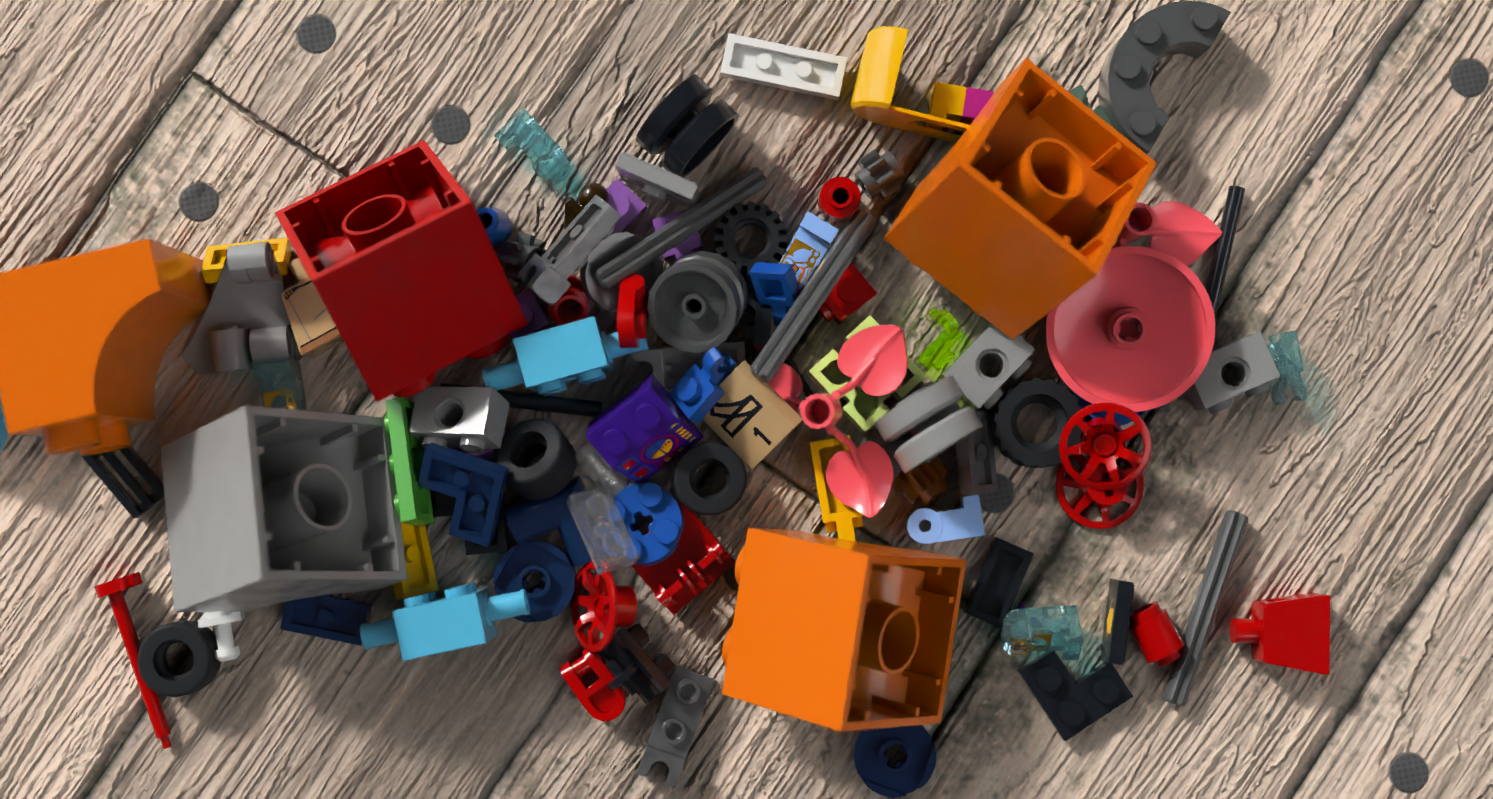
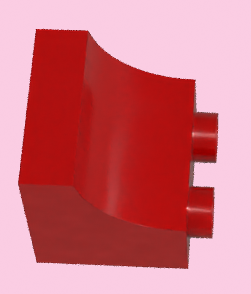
(404, 270)

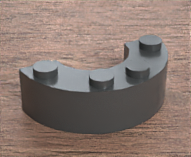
(1126, 72)

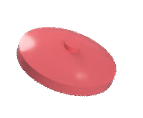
(1133, 331)

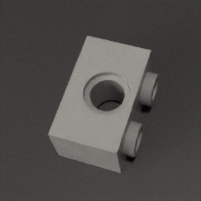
(1012, 361)
(1253, 371)
(481, 414)

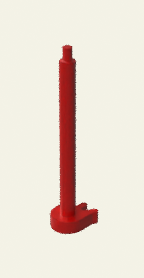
(113, 590)

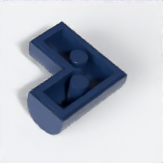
(537, 517)

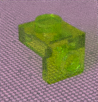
(939, 351)

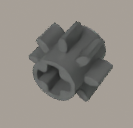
(879, 175)
(518, 252)

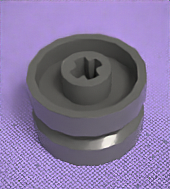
(695, 324)

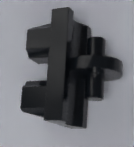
(634, 667)

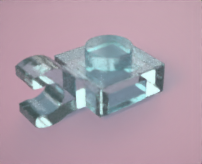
(1288, 360)

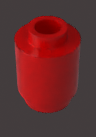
(837, 212)
(572, 305)
(1155, 634)

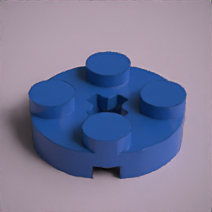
(666, 525)

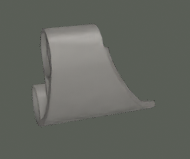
(245, 315)

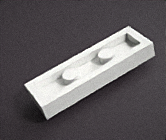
(783, 66)

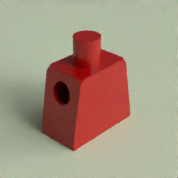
(1288, 631)

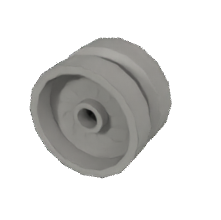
(926, 420)

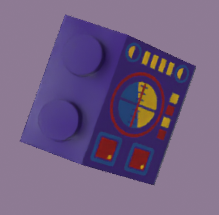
(642, 431)

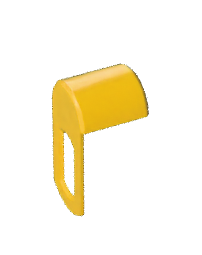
(877, 84)

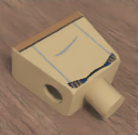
(308, 315)

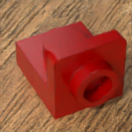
(847, 296)

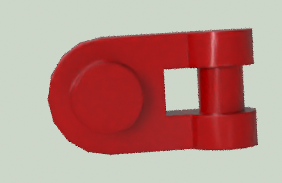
(632, 311)
(596, 698)

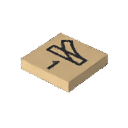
(751, 416)

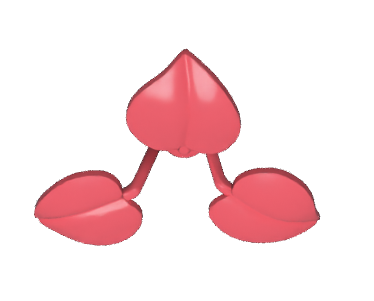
(1172, 228)
(879, 365)

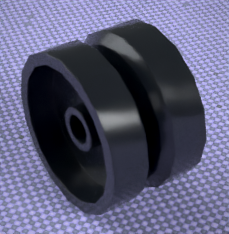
(686, 126)

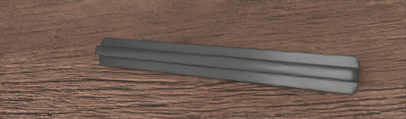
(680, 228)
(813, 296)
(1205, 607)

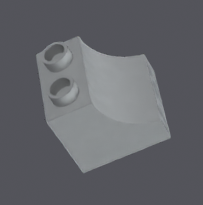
(280, 509)

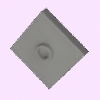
(657, 182)

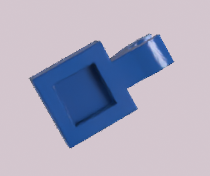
(775, 286)
(700, 386)

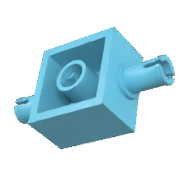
(559, 357)
(446, 623)

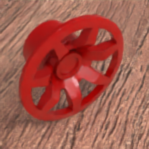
(1104, 444)
(1102, 498)
(606, 605)

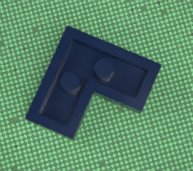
(474, 483)
(327, 617)

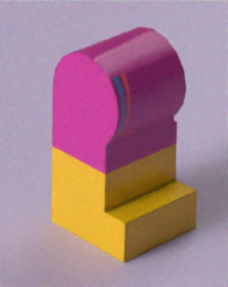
(956, 103)

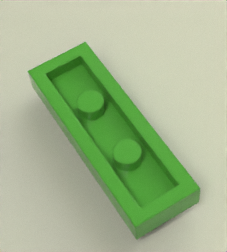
(411, 501)

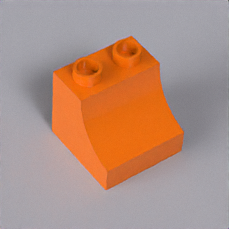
(1023, 202)
(89, 341)
(842, 630)

